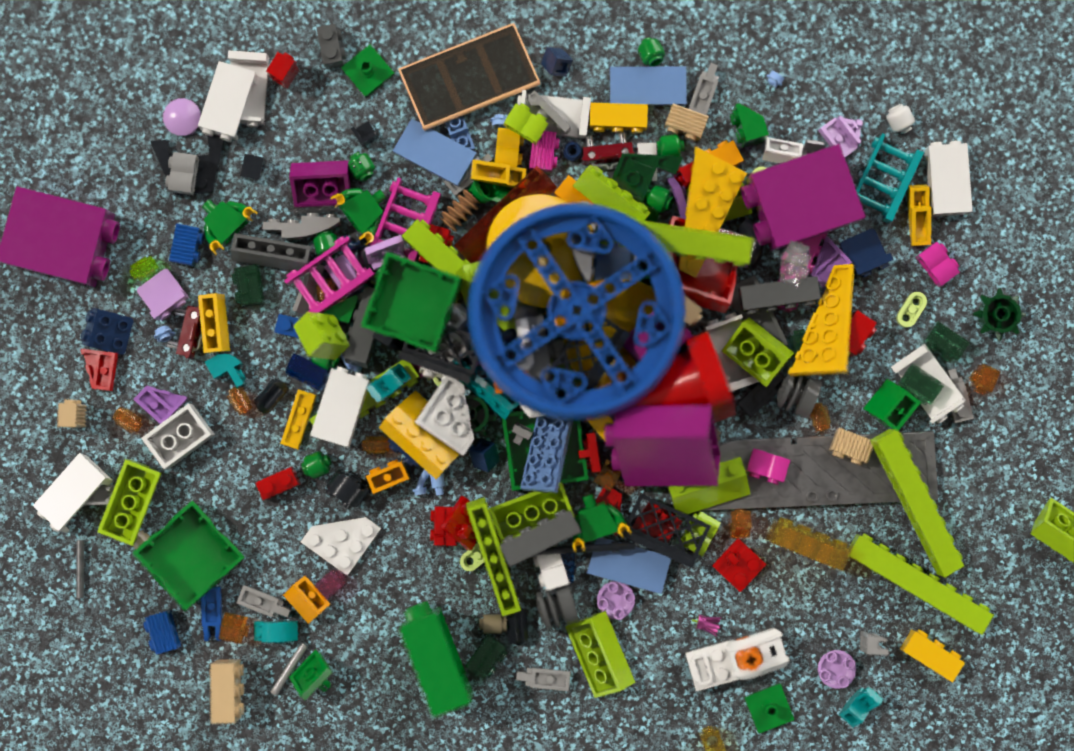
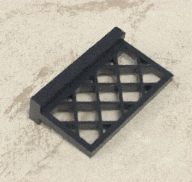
(441, 365)
(596, 371)
(659, 546)

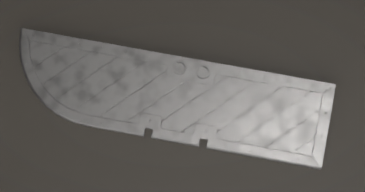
(823, 479)

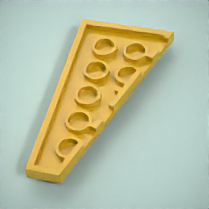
(709, 199)
(828, 333)

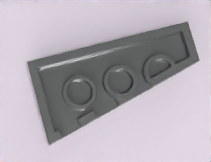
(764, 318)

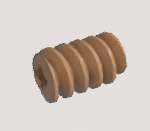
(460, 210)

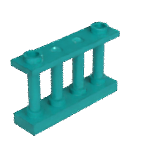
(903, 176)

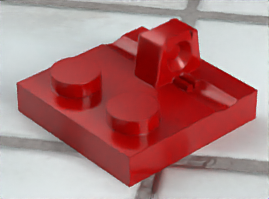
(590, 452)
(650, 518)
(459, 525)
(738, 564)

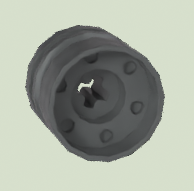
(798, 393)
(557, 607)

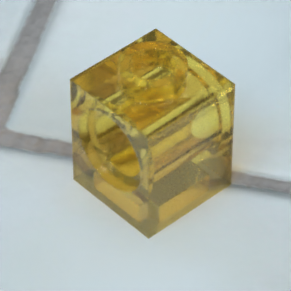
(706, 733)

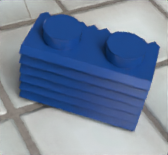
(185, 245)
(162, 632)

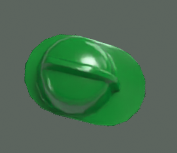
(487, 192)

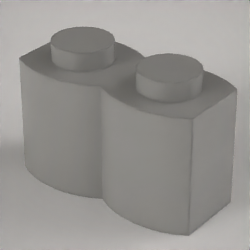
(182, 173)

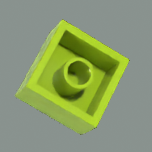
(321, 335)

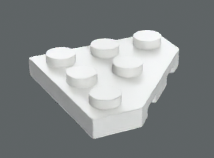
(448, 416)
(342, 541)

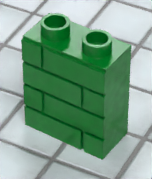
(435, 659)

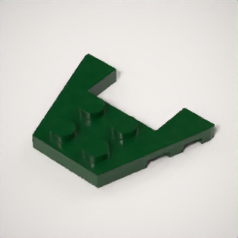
(636, 172)

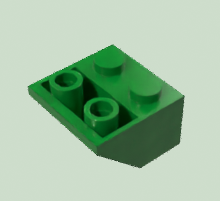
(749, 125)
(891, 405)

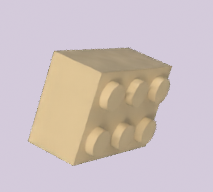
(226, 690)

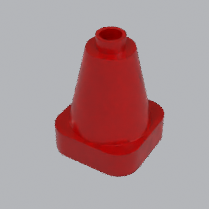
(694, 381)

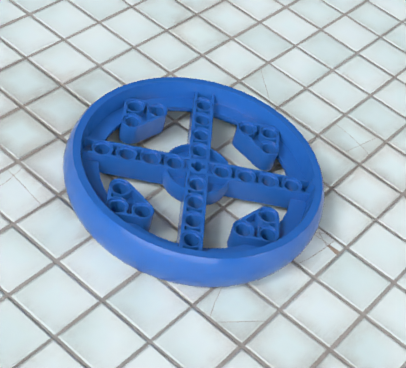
(611, 226)

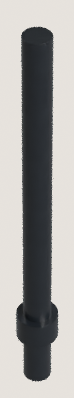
(614, 546)

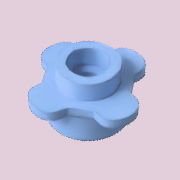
(163, 334)

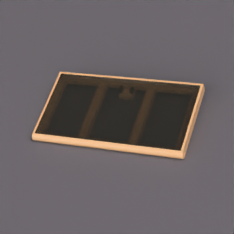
(469, 76)

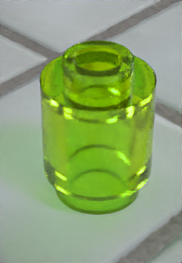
(143, 268)

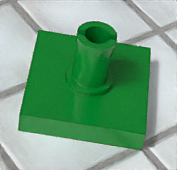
(367, 71)
(311, 675)
(769, 708)

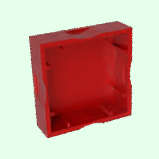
(714, 283)

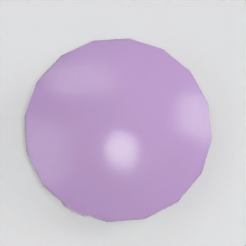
(181, 117)
(616, 600)
(836, 669)

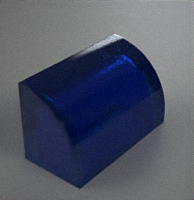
(306, 372)

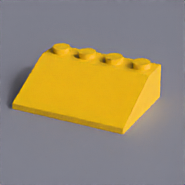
(414, 440)

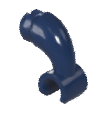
(355, 246)
(510, 335)

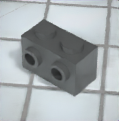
(330, 46)

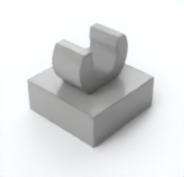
(521, 432)

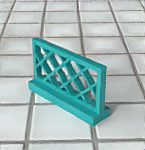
(483, 388)

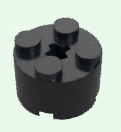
(348, 488)

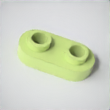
(911, 310)
(476, 555)

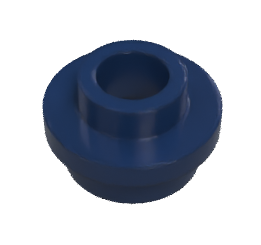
(572, 145)

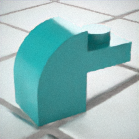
(224, 364)
(388, 383)
(275, 631)
(860, 705)

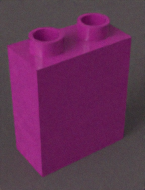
(802, 198)
(58, 237)
(665, 446)

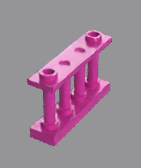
(430, 201)
(347, 286)

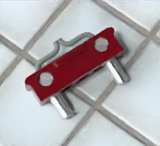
(605, 153)
(189, 334)

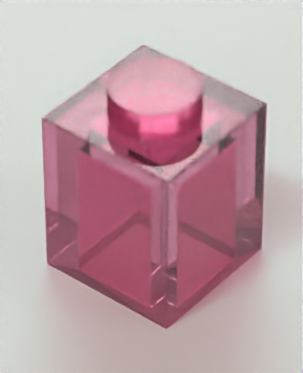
(331, 583)

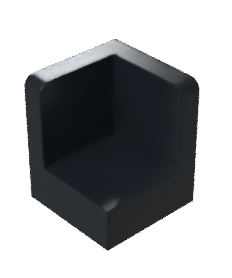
(365, 134)
(252, 167)

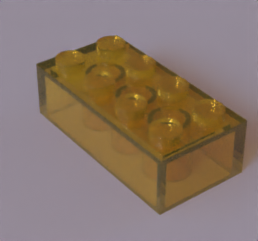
(811, 545)

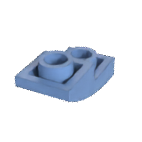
(459, 132)

